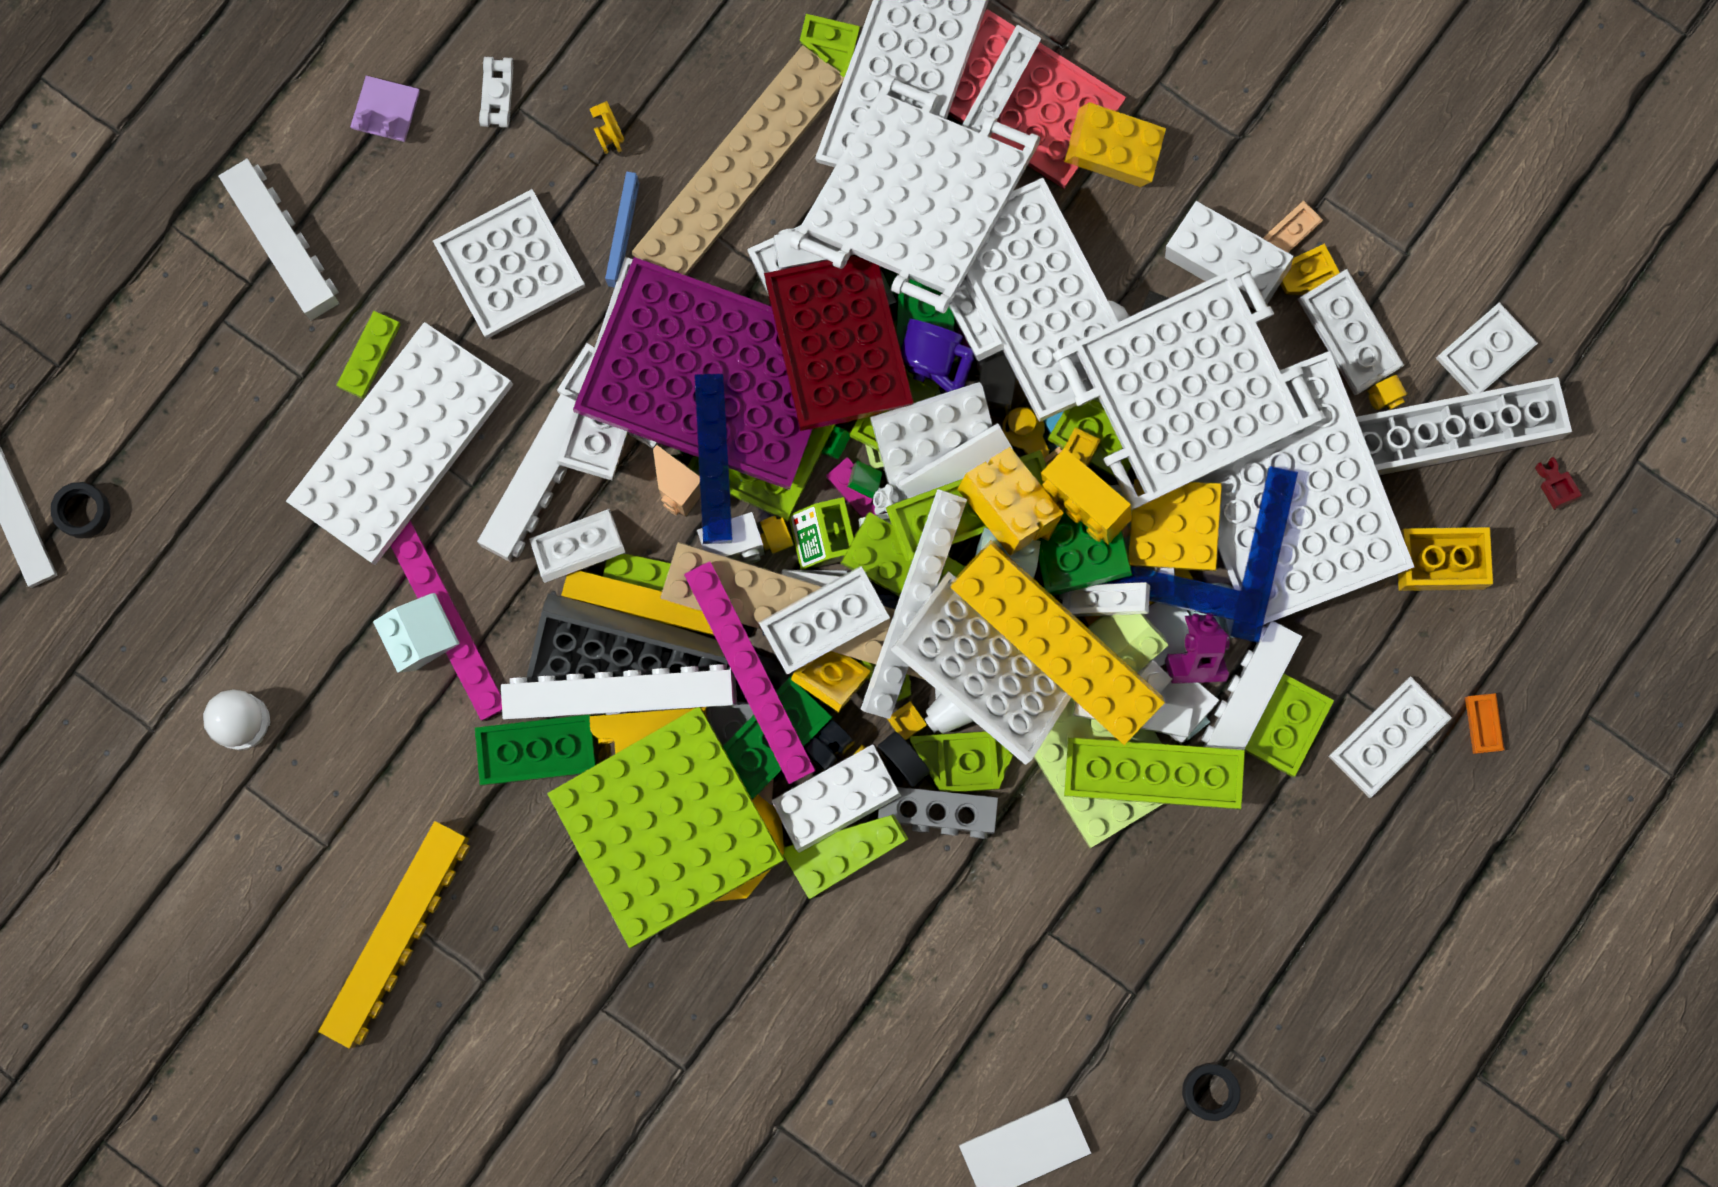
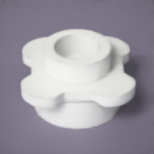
(884, 498)

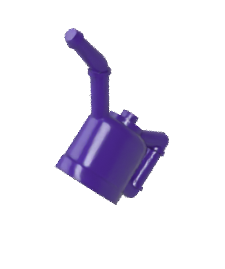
(931, 352)

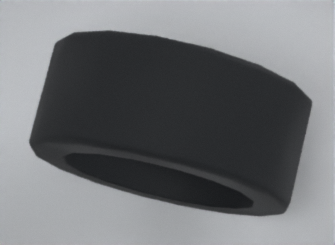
(59, 504)
(904, 758)
(1233, 1093)

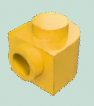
(1387, 393)
(775, 534)

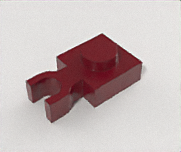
(1558, 487)

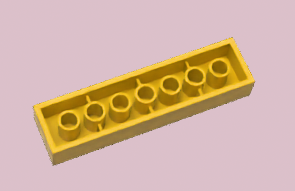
(1057, 642)

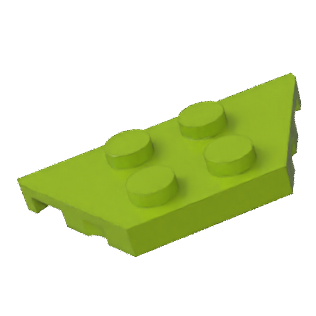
(963, 760)

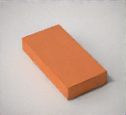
(1484, 723)

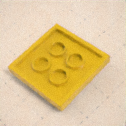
(1177, 528)

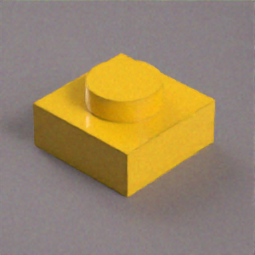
(907, 721)

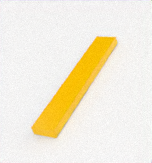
(632, 600)

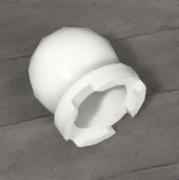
(236, 719)

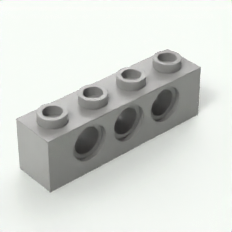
(983, 808)

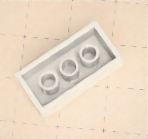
(1213, 245)

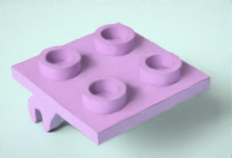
(385, 108)

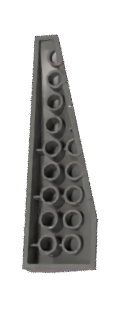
(595, 639)

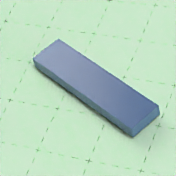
(622, 228)

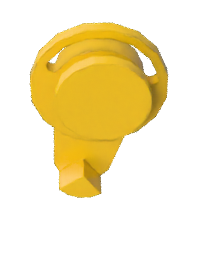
(609, 132)
(1025, 431)

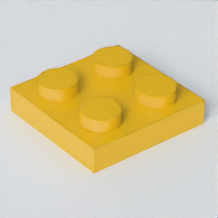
(832, 678)

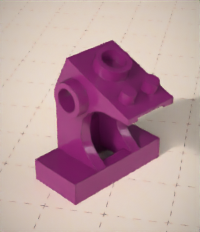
(1205, 654)

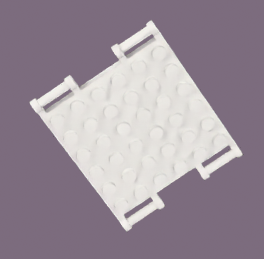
(916, 193)
(1189, 385)

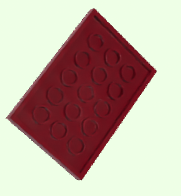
(837, 342)

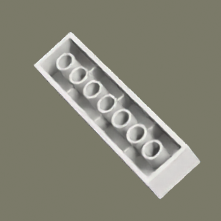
(1466, 426)

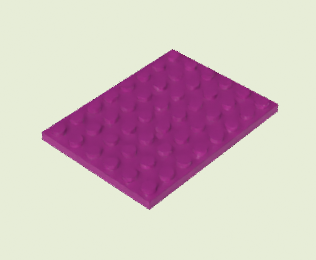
(682, 327)

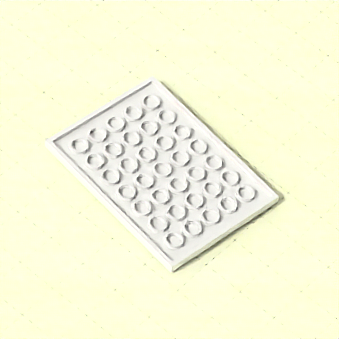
(1339, 514)

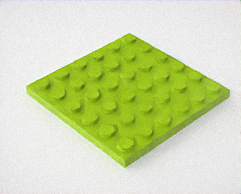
(665, 827)

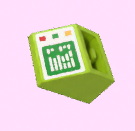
(821, 533)

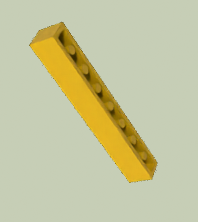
(394, 935)

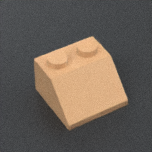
(676, 483)

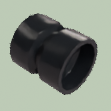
(828, 744)

